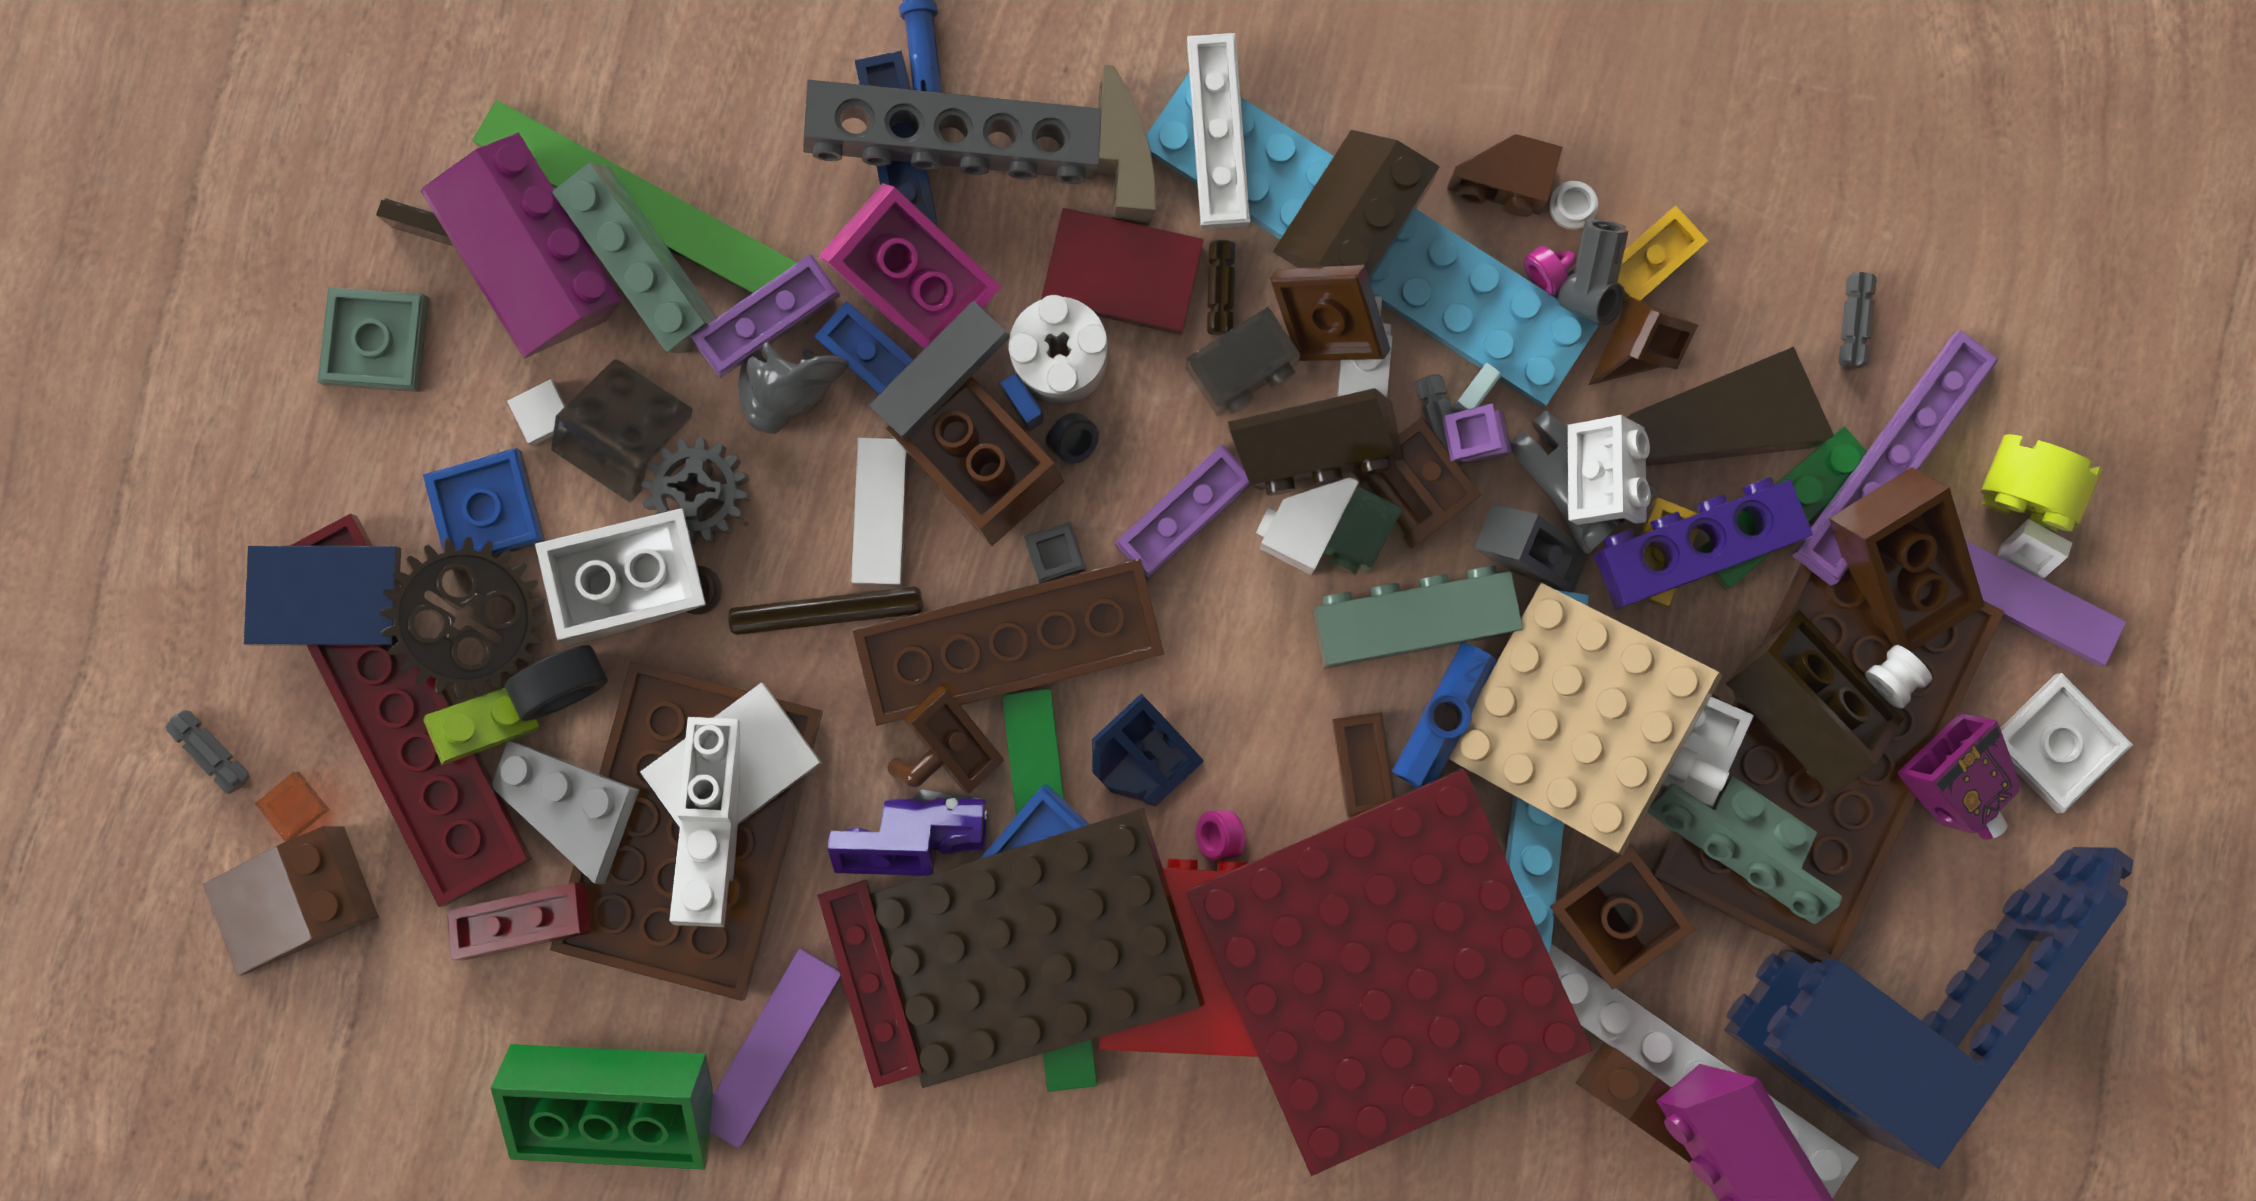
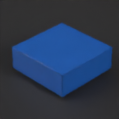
(1022, 401)

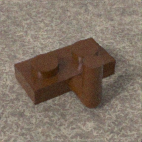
(952, 743)

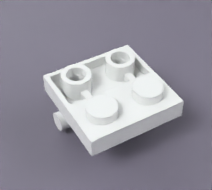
(1709, 751)

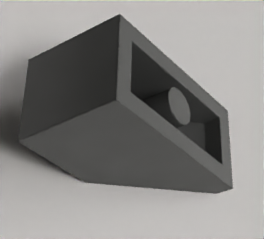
(1531, 547)

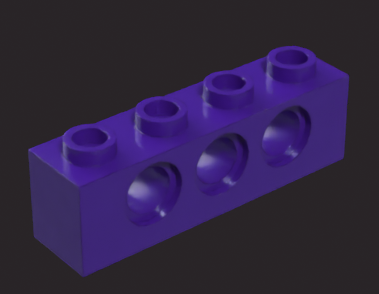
(1778, 522)

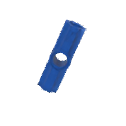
(1428, 744)

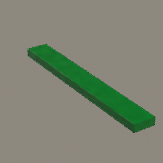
(1033, 764)

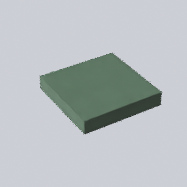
(373, 339)

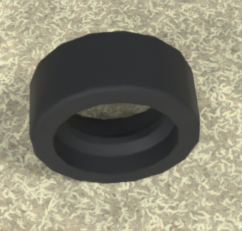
(555, 682)

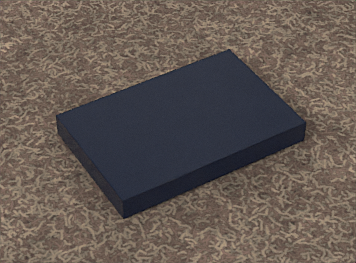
(319, 595)

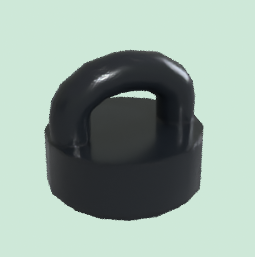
(1073, 438)

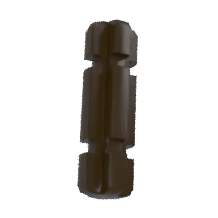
(1221, 287)

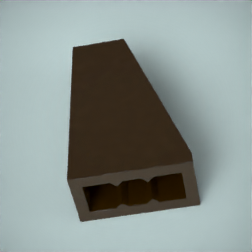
(1738, 414)

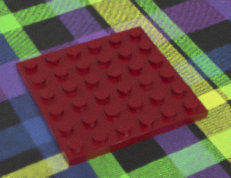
(1388, 971)

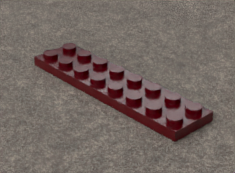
(443, 811)

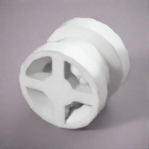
(1899, 676)

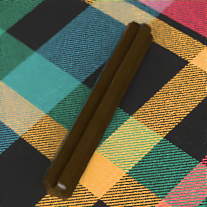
(825, 610)

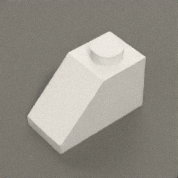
(1305, 524)

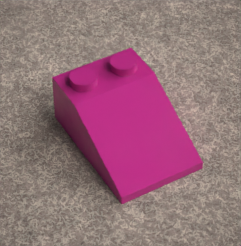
(907, 266)

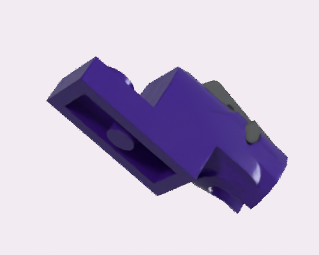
(911, 835)

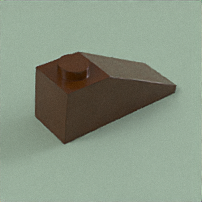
(1630, 1092)

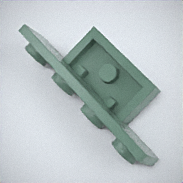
(1752, 840)

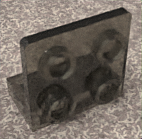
(618, 427)

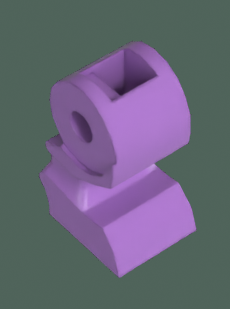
(1477, 434)

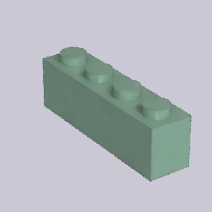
(635, 256)
(1417, 618)

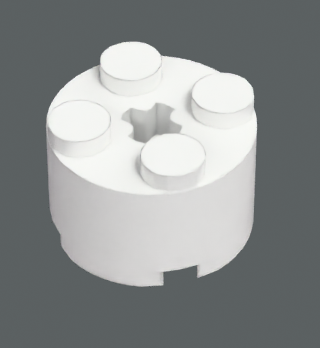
(1059, 322)

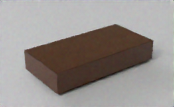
(1363, 762)

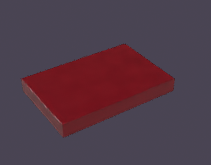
(1124, 270)

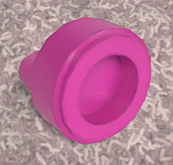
(1548, 268)
(1220, 835)

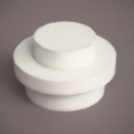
(1573, 205)

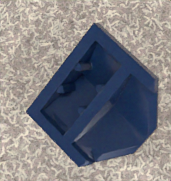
(1142, 754)

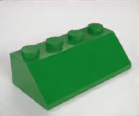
(605, 1106)

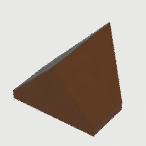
(1643, 342)

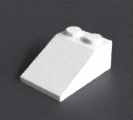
(620, 576)

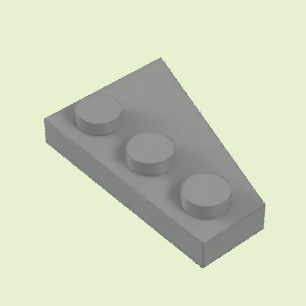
(567, 805)

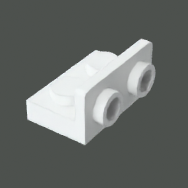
(1607, 471)

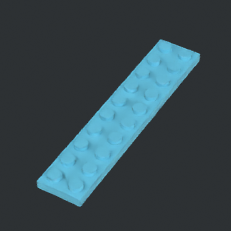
(1429, 271)

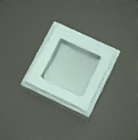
(1478, 389)

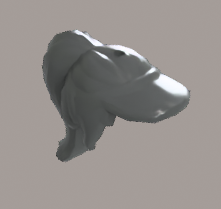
(778, 389)

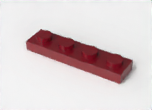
(869, 983)

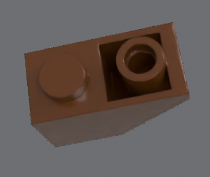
(1509, 173)

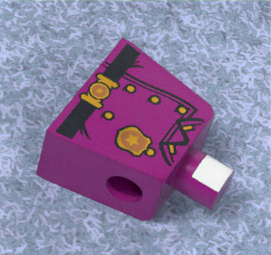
(1965, 776)

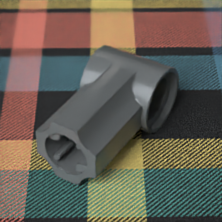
(1593, 284)

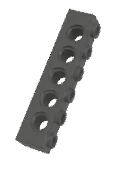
(974, 116)

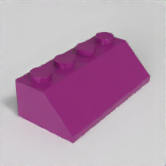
(521, 245)
(1738, 1138)

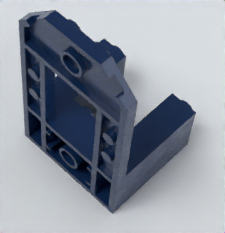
(1903, 1075)

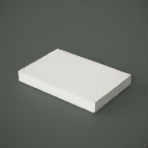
(770, 755)

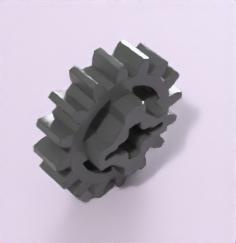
(698, 470)

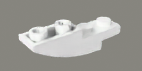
(708, 822)

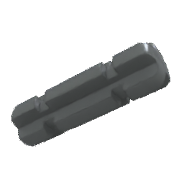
(1857, 320)
(1432, 391)
(207, 751)

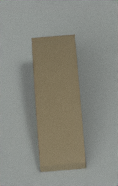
(1125, 151)

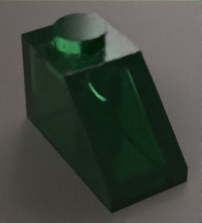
(1361, 532)

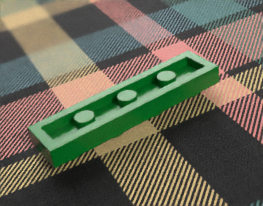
(1815, 483)

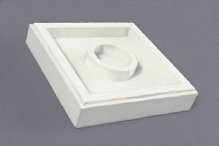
(2061, 743)

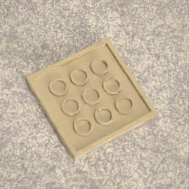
(1584, 717)

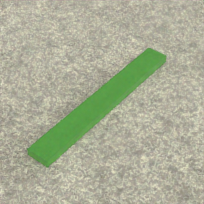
(677, 223)

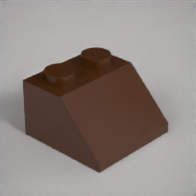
(1621, 916)

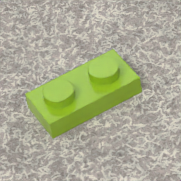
(476, 726)

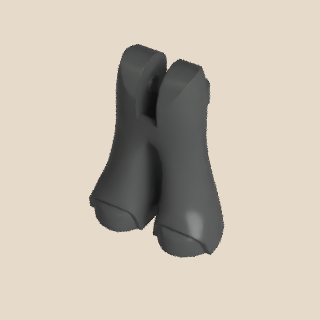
(1552, 476)

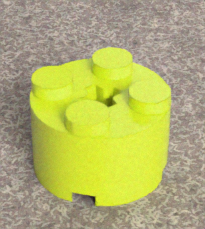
(2040, 481)

